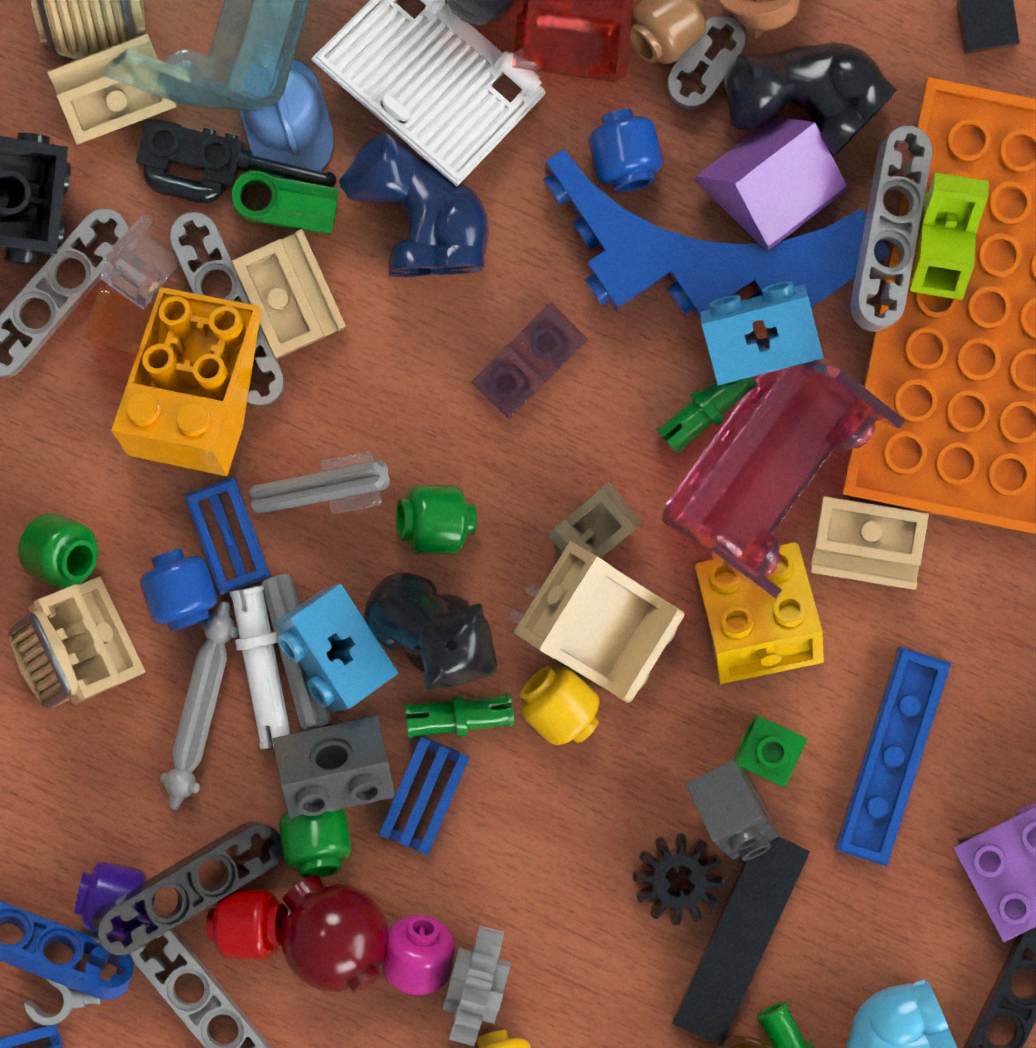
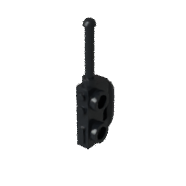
(216, 155)

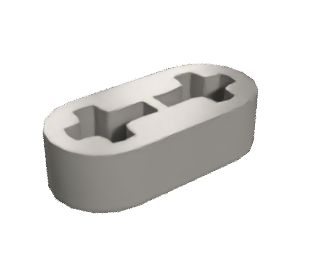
(715, 70)

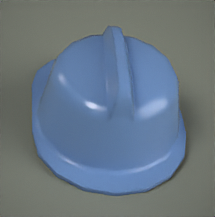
(295, 127)

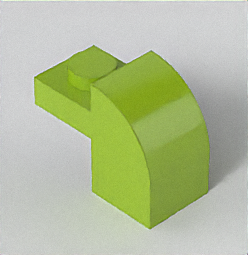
(948, 236)

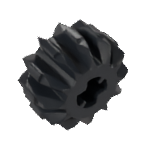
(695, 873)

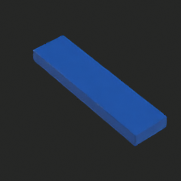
(892, 756)

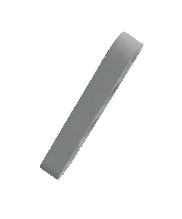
(898, 230)
(213, 244)
(60, 299)
(214, 1000)

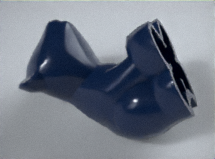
(444, 220)

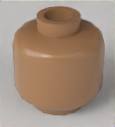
(666, 28)

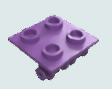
(1004, 871)

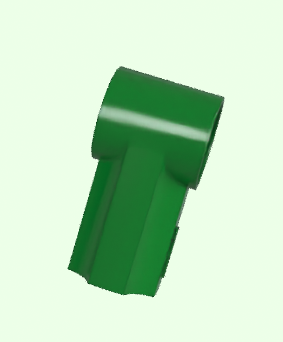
(292, 203)

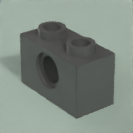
(333, 767)
(733, 811)

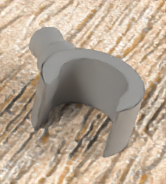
(72, 1000)

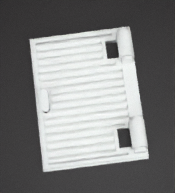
(432, 77)

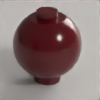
(333, 935)

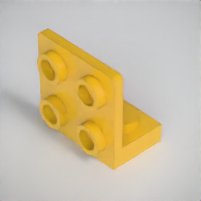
(756, 631)

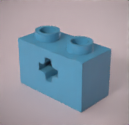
(734, 345)
(356, 666)

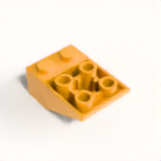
(190, 382)

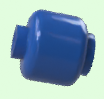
(625, 151)
(178, 590)

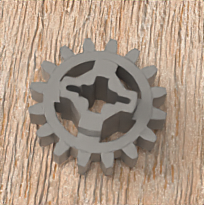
(476, 985)

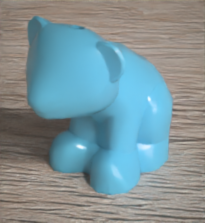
(901, 1019)

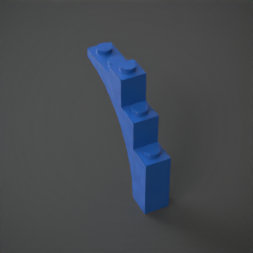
(641, 255)

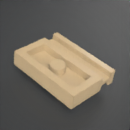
(98, 103)
(291, 293)
(868, 542)

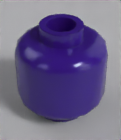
(105, 885)

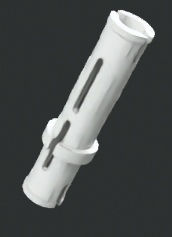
(260, 664)

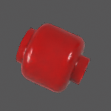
(247, 924)

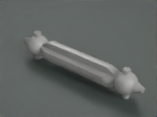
(199, 706)

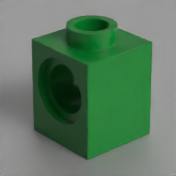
(769, 750)

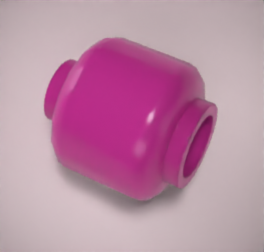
(418, 955)

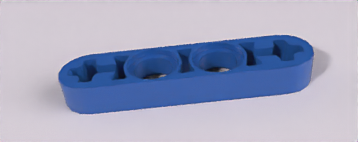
(42, 932)

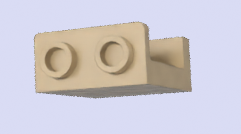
(599, 622)

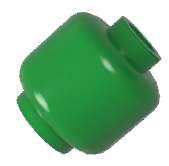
(435, 519)
(58, 550)
(316, 842)

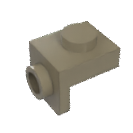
(597, 523)

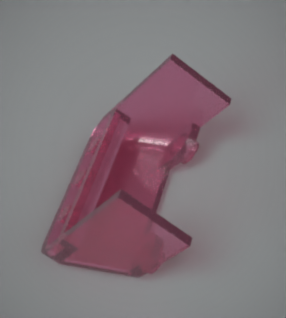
(767, 460)

